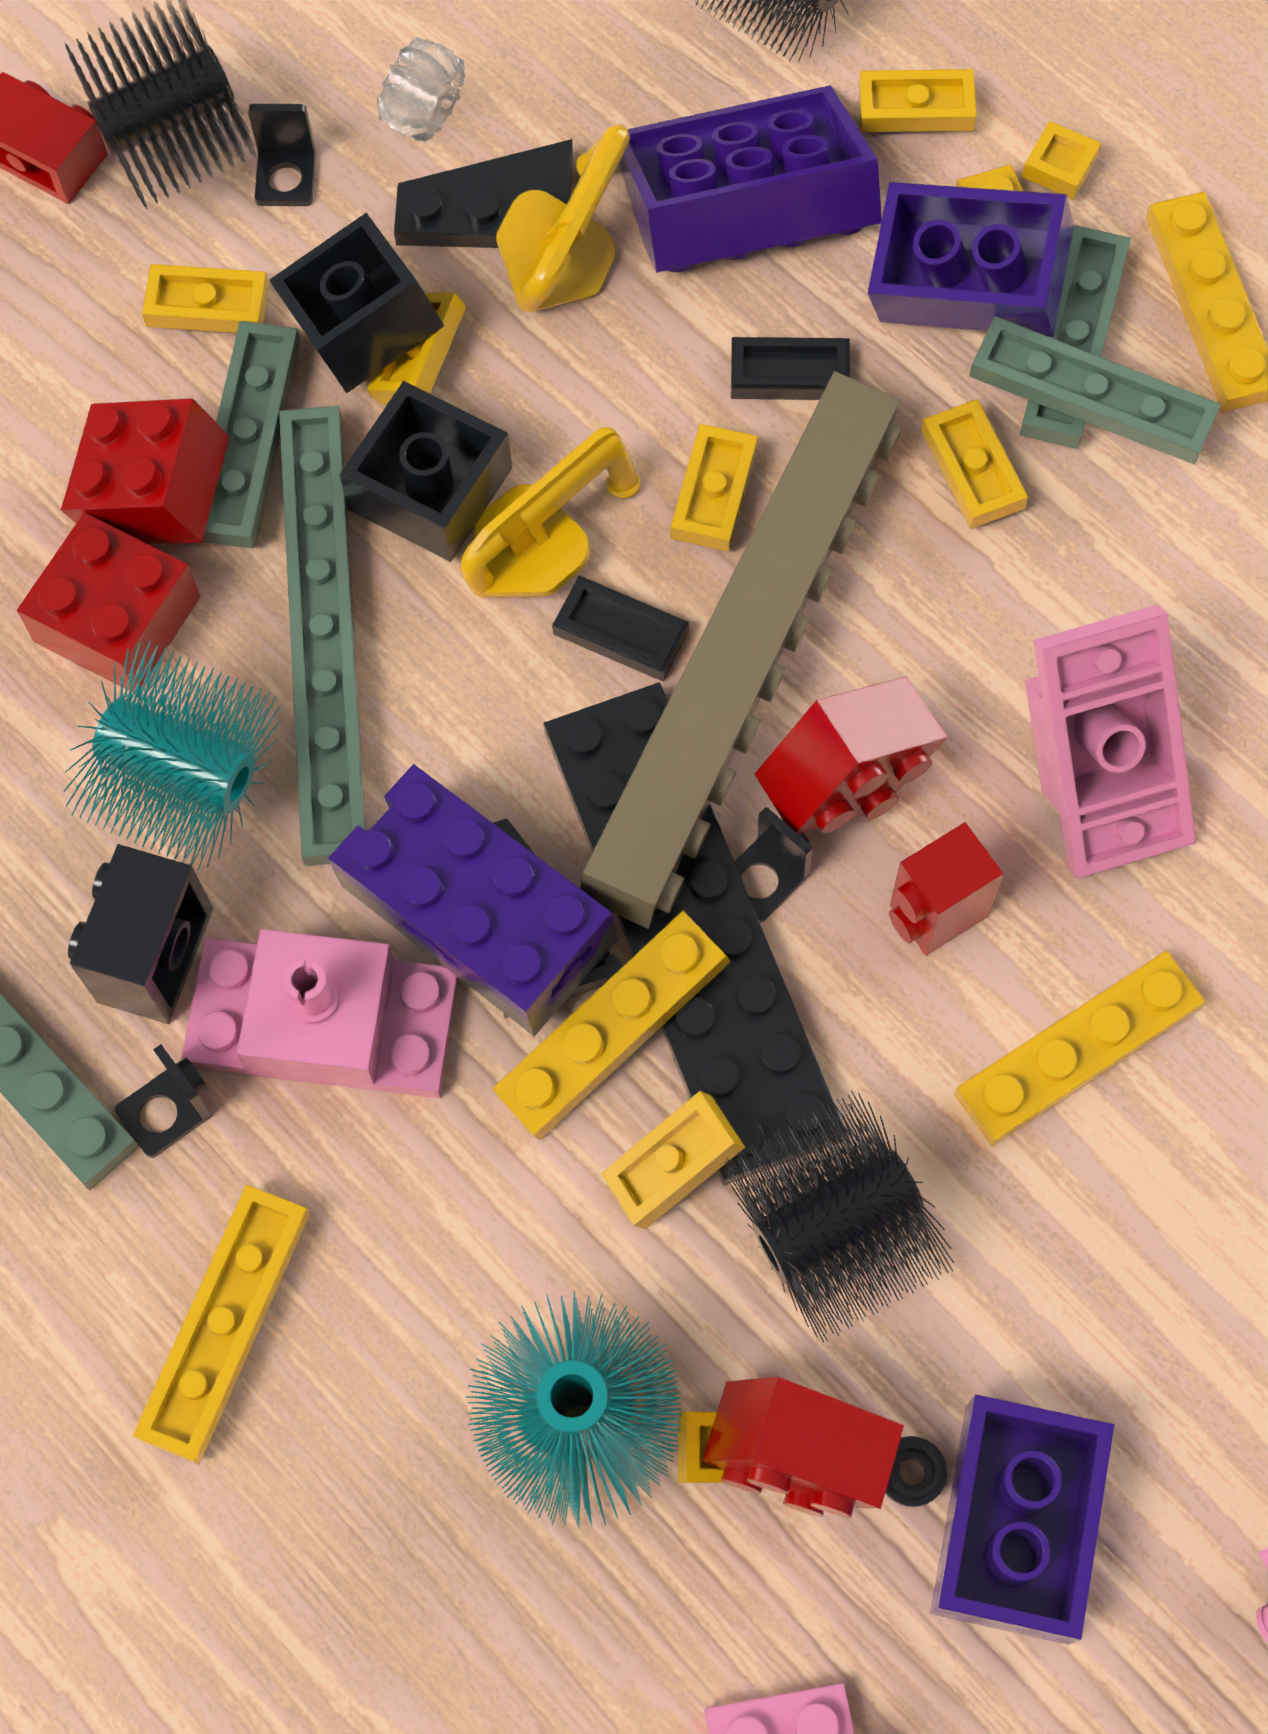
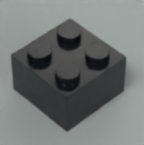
(357, 302)
(426, 471)
(140, 933)

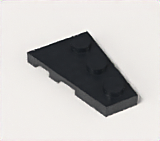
(471, 201)

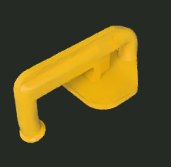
(555, 247)
(525, 537)

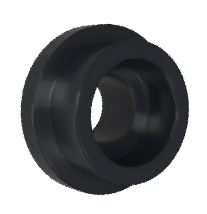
(934, 1469)

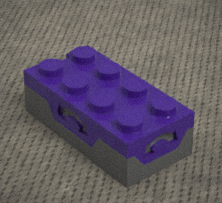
(475, 900)

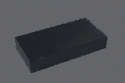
(786, 366)
(620, 628)

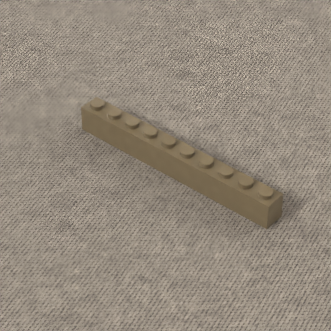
(739, 653)

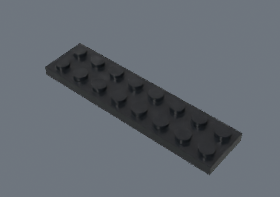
(741, 1028)

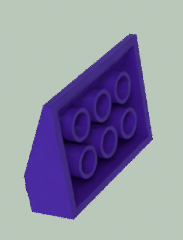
(750, 179)

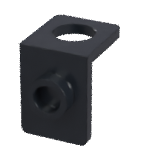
(283, 141)
(784, 853)
(179, 1084)

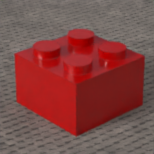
(148, 469)
(105, 598)
(851, 756)
(802, 1446)

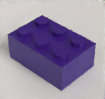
(970, 256)
(1023, 1520)

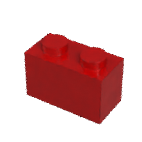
(46, 139)
(944, 889)

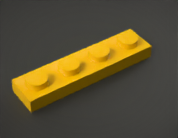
(1212, 299)
(611, 1025)
(1079, 1048)
(221, 1324)

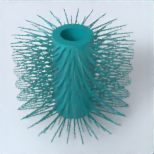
(173, 755)
(582, 1437)

